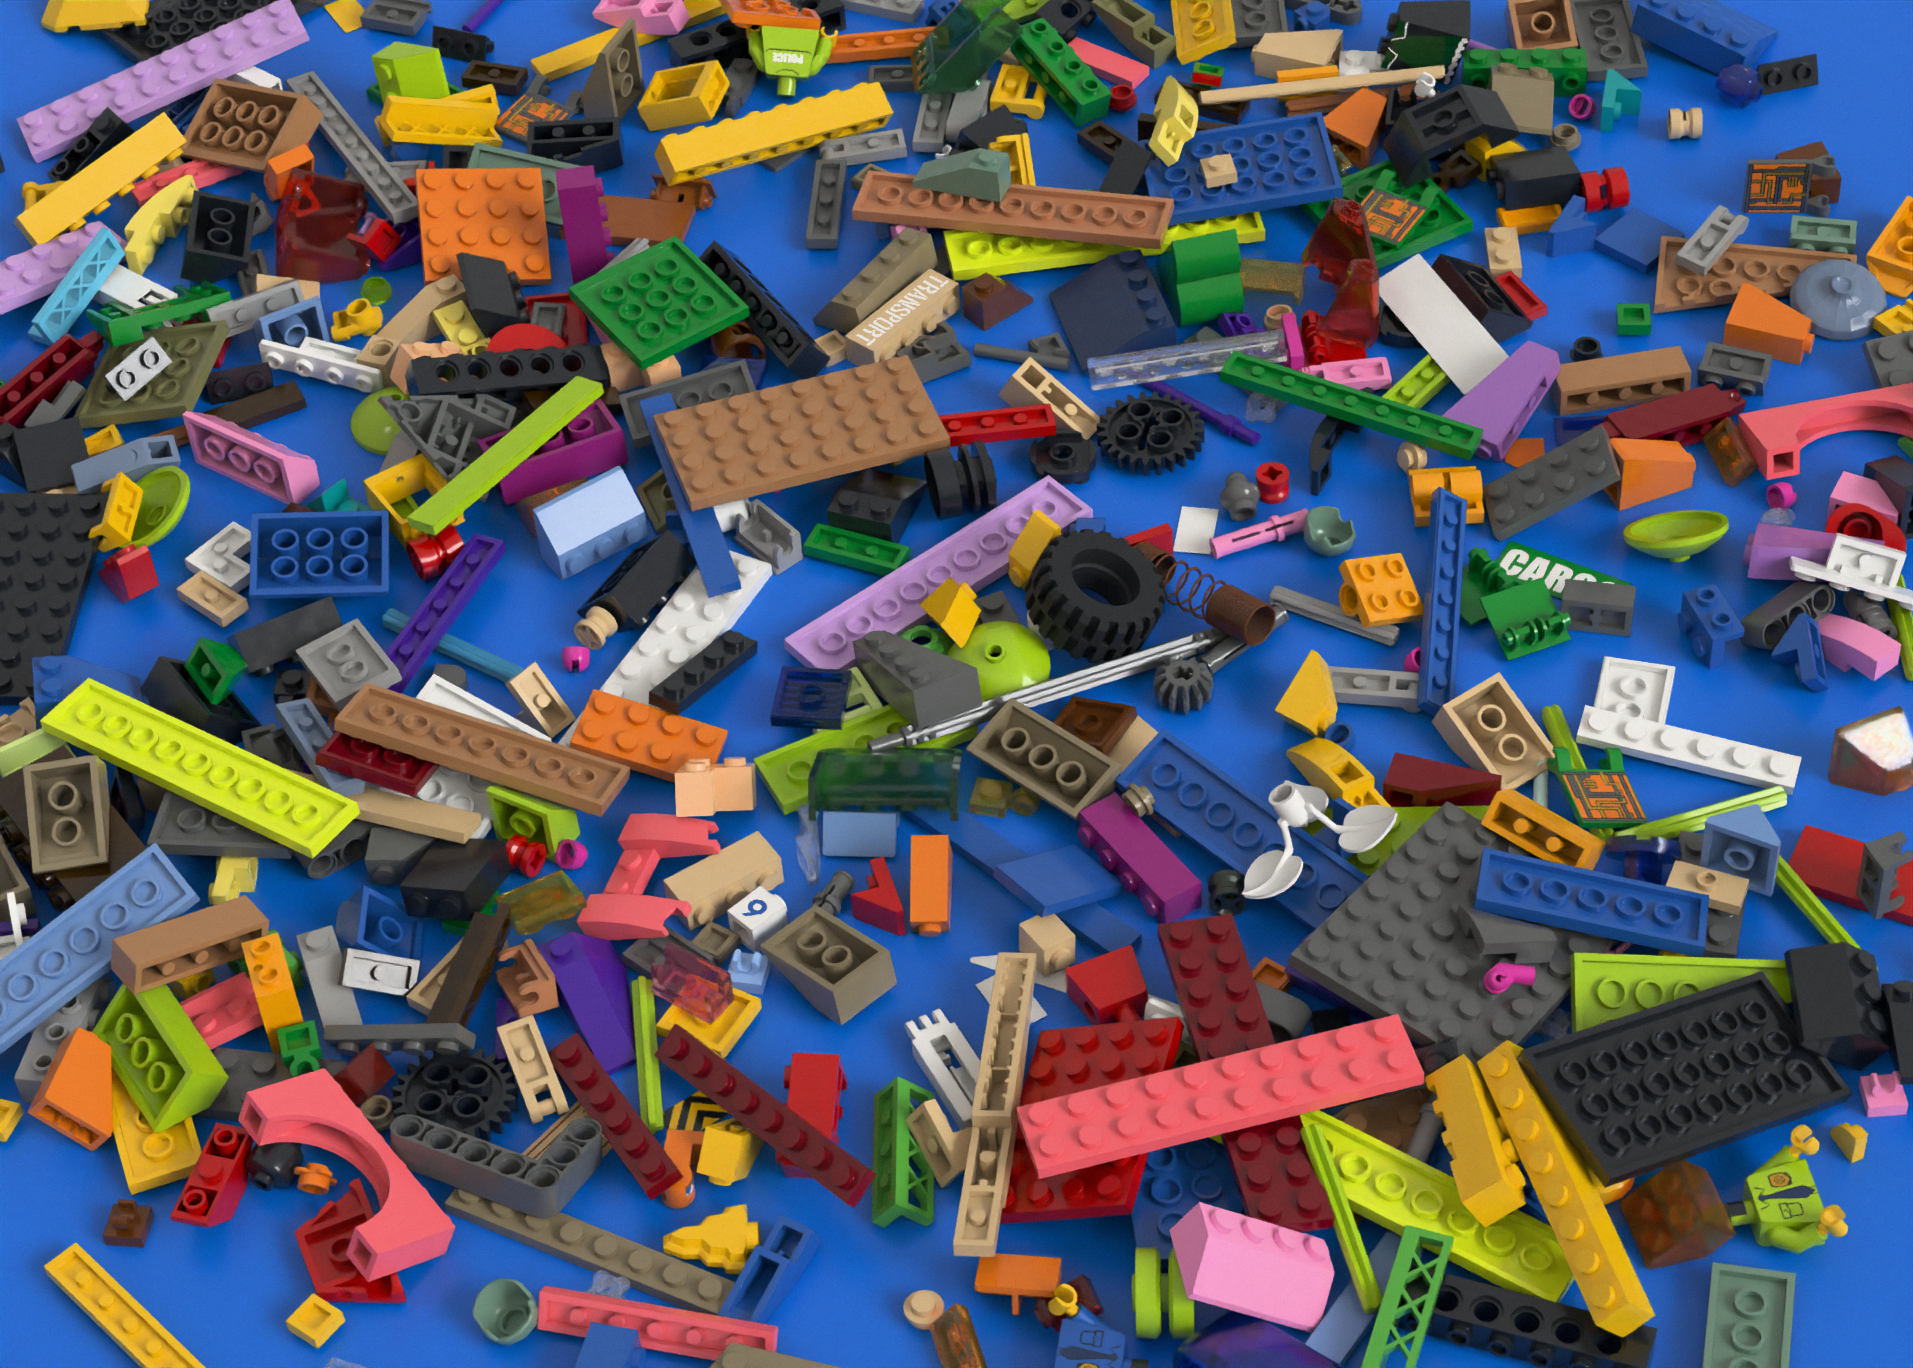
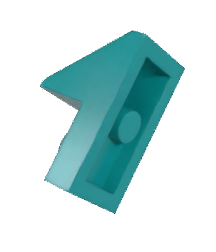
(1618, 98)
(336, 499)

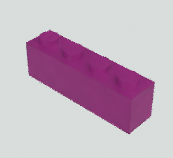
(583, 221)
(1139, 859)

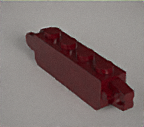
(47, 375)
(1676, 417)

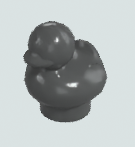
(1239, 497)

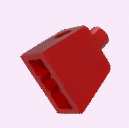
(1108, 987)

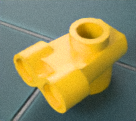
(355, 320)

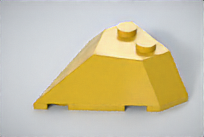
(93, 14)

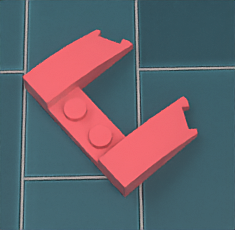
(621, 908)

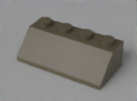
(883, 278)

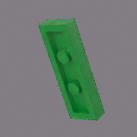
(855, 550)

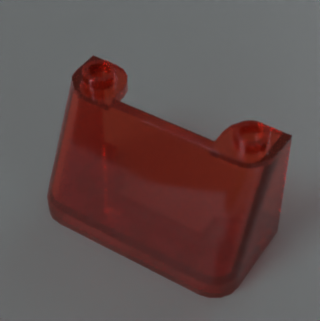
(313, 225)
(1347, 259)

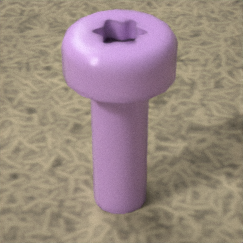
(369, 219)

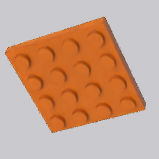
(485, 215)

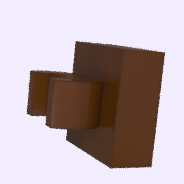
(128, 1224)

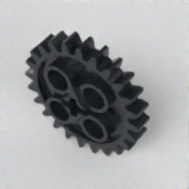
(1169, 442)
(458, 1092)

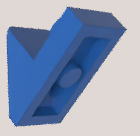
(1571, 230)
(1803, 647)

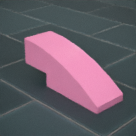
(650, 16)
(1857, 645)

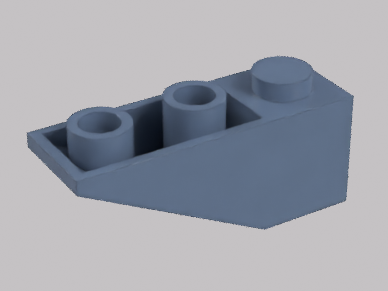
(132, 459)

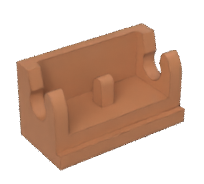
(529, 981)

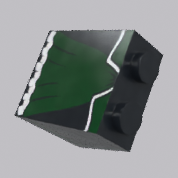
(1426, 36)

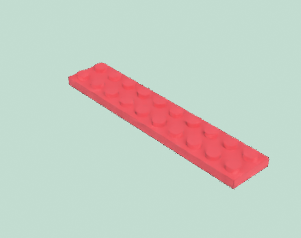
(1219, 1096)

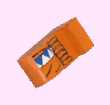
(684, 1151)

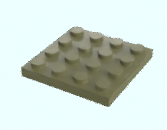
(171, 391)

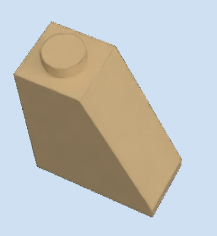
(1296, 51)

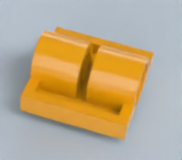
(1461, 481)
(1379, 591)

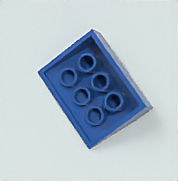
(1703, 32)
(320, 554)

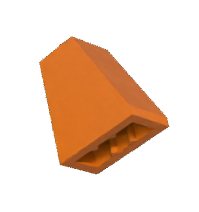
(1358, 126)
(1767, 326)
(1649, 471)
(930, 884)
(78, 1090)

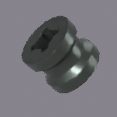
(1226, 892)

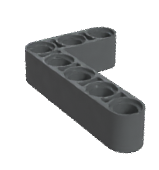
(498, 1173)

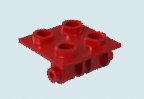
(1322, 349)

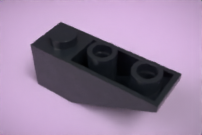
(97, 140)

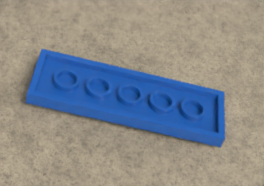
(1592, 902)

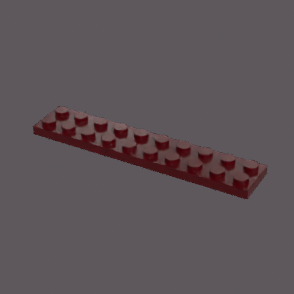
(1226, 1019)

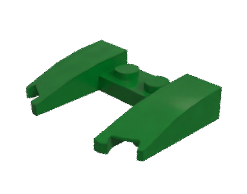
(125, 326)

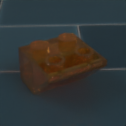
(1677, 1216)

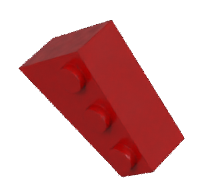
(815, 1095)

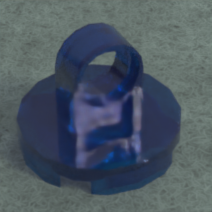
(1643, 856)

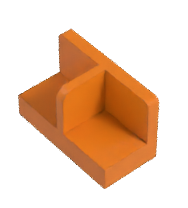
(1018, 1277)

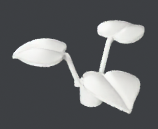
(1297, 807)

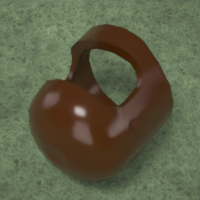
(736, 342)

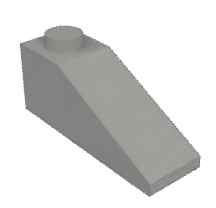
(323, 966)

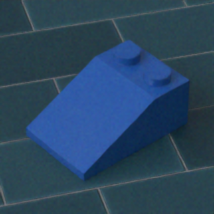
(60, 675)

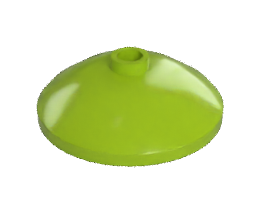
(373, 425)
(161, 505)
(1676, 533)
(1021, 662)

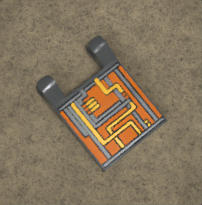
(535, 107)
(1785, 185)

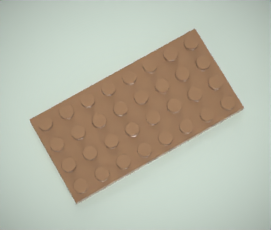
(800, 432)

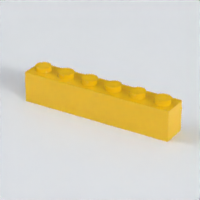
(101, 181)

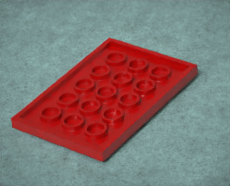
(1071, 1063)

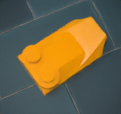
(1892, 253)

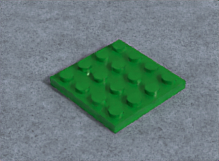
(1436, 228)
(658, 302)

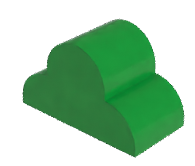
(1202, 277)

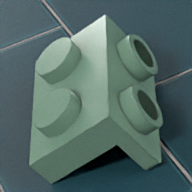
(1823, 234)

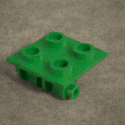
(1479, 580)
(1526, 619)

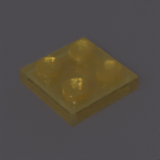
(542, 902)

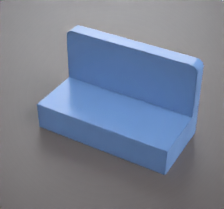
(860, 833)

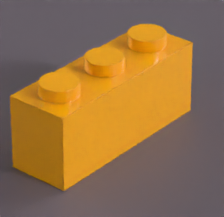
(1542, 831)

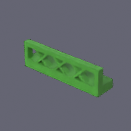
(891, 1157)
(1389, 1314)

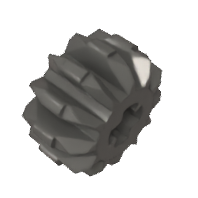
(1183, 685)

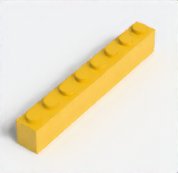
(772, 133)
(1567, 1197)

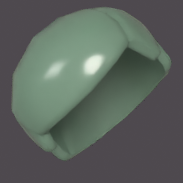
(1327, 532)
(505, 1311)

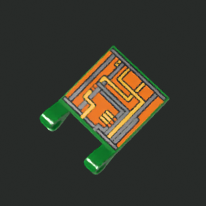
(1393, 216)
(1598, 795)

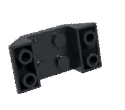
(1444, 124)

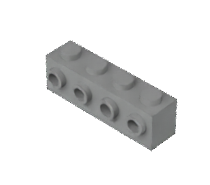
(81, 1011)

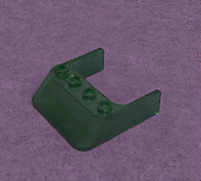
(963, 47)
(886, 778)

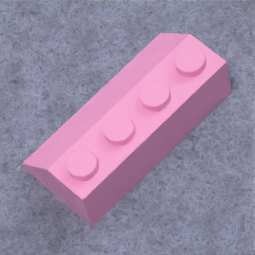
(250, 458)
(1253, 1266)

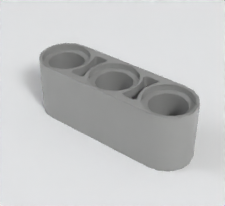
(968, 108)

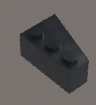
(578, 141)

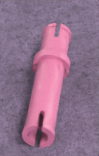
(1258, 534)

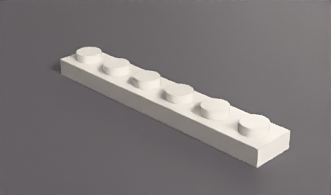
(1688, 749)

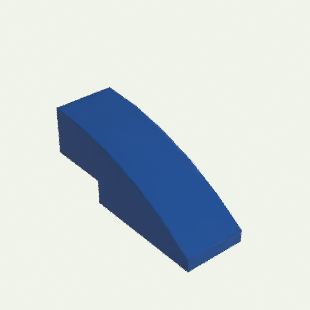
(771, 1271)

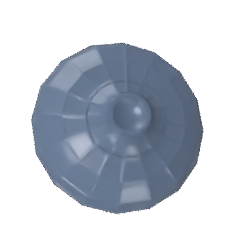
(1838, 299)

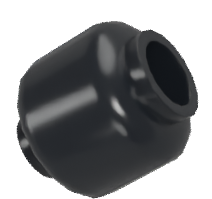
(274, 1164)

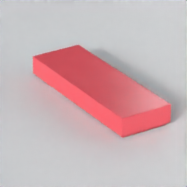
(1110, 64)

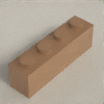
(1620, 380)
(186, 944)

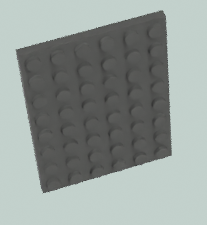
(1406, 954)

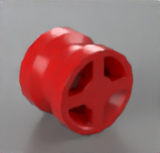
(1272, 482)
(526, 855)

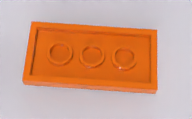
(644, 736)

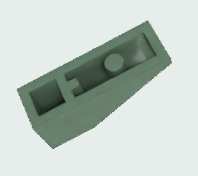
(971, 174)

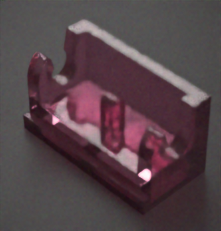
(692, 983)

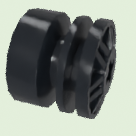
(960, 480)

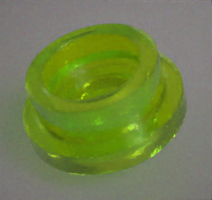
(376, 290)

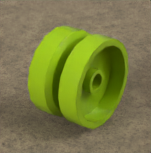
(1158, 1294)

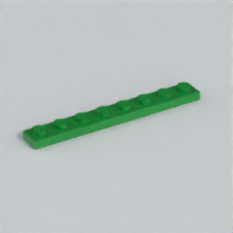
(1351, 405)

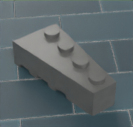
(916, 679)

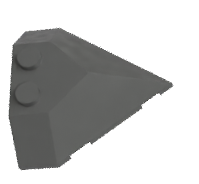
(449, 427)

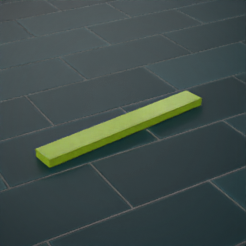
(505, 455)

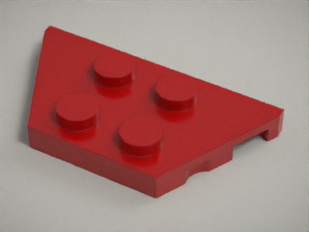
(324, 1249)

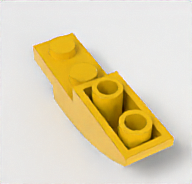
(1335, 772)

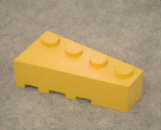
(1478, 1141)

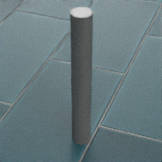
(1021, 356)

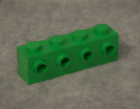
(1566, 65)
(1061, 72)

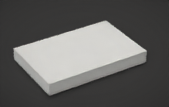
(1635, 688)

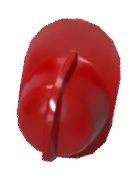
(1864, 522)

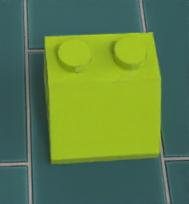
(410, 71)
(532, 817)

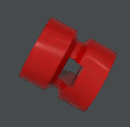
(1606, 189)
(434, 553)

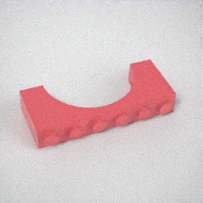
(1781, 432)
(320, 1114)

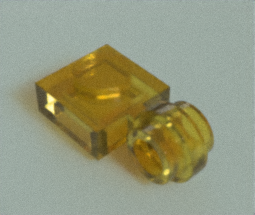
(995, 796)

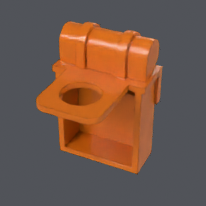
(280, 167)

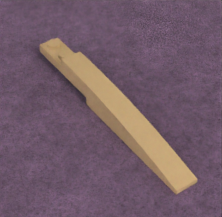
(996, 1106)

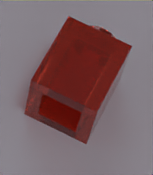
(364, 1074)

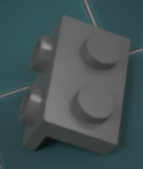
(1735, 369)

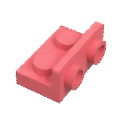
(224, 1010)

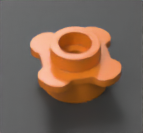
(314, 1178)

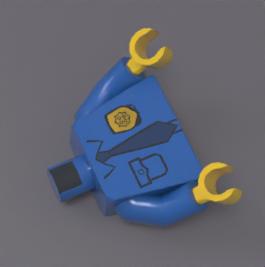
(1086, 1339)

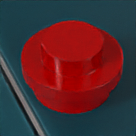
(1122, 98)

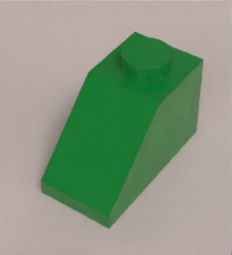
(215, 668)

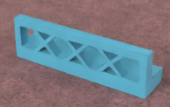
(77, 288)

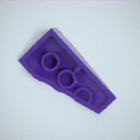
(594, 996)

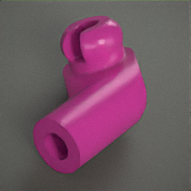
(1505, 974)

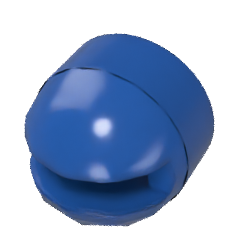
(1342, 735)

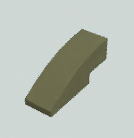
(1137, 30)

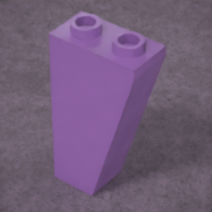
(1507, 398)
(1773, 545)

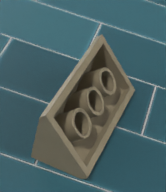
(1045, 759)

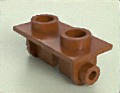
(694, 191)

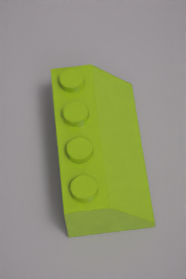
(160, 1056)

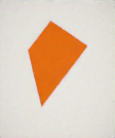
(1524, 451)

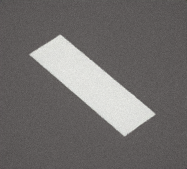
(1441, 323)

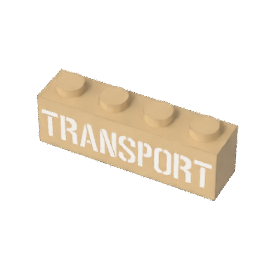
(903, 319)

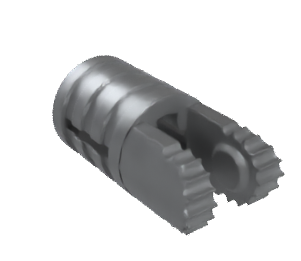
(1868, 612)

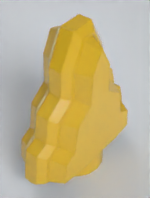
(718, 1240)

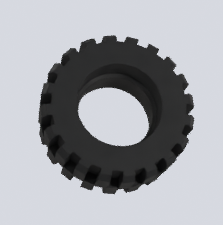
(1080, 622)

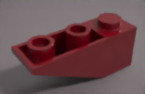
(1428, 783)

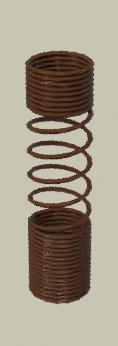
(1227, 607)

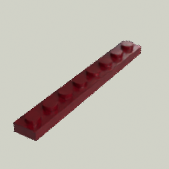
(766, 1115)

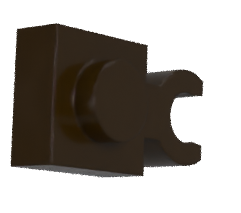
(1456, 171)

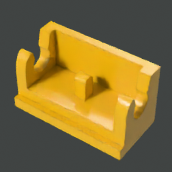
(1019, 157)
(119, 513)

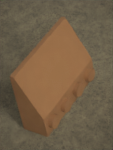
(249, 125)

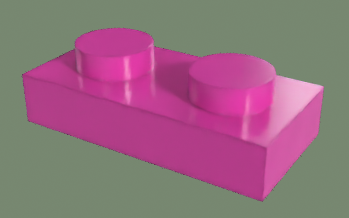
(1293, 343)

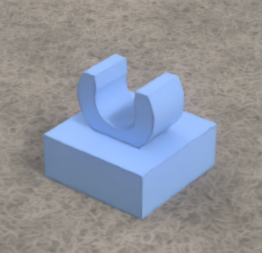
(749, 971)

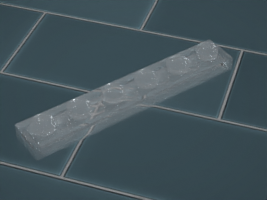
(1182, 359)

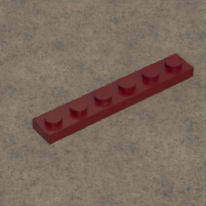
(617, 1118)

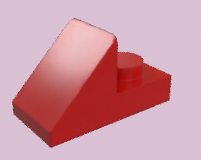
(880, 903)

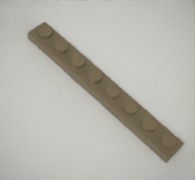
(597, 1251)

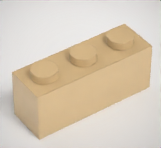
(725, 879)

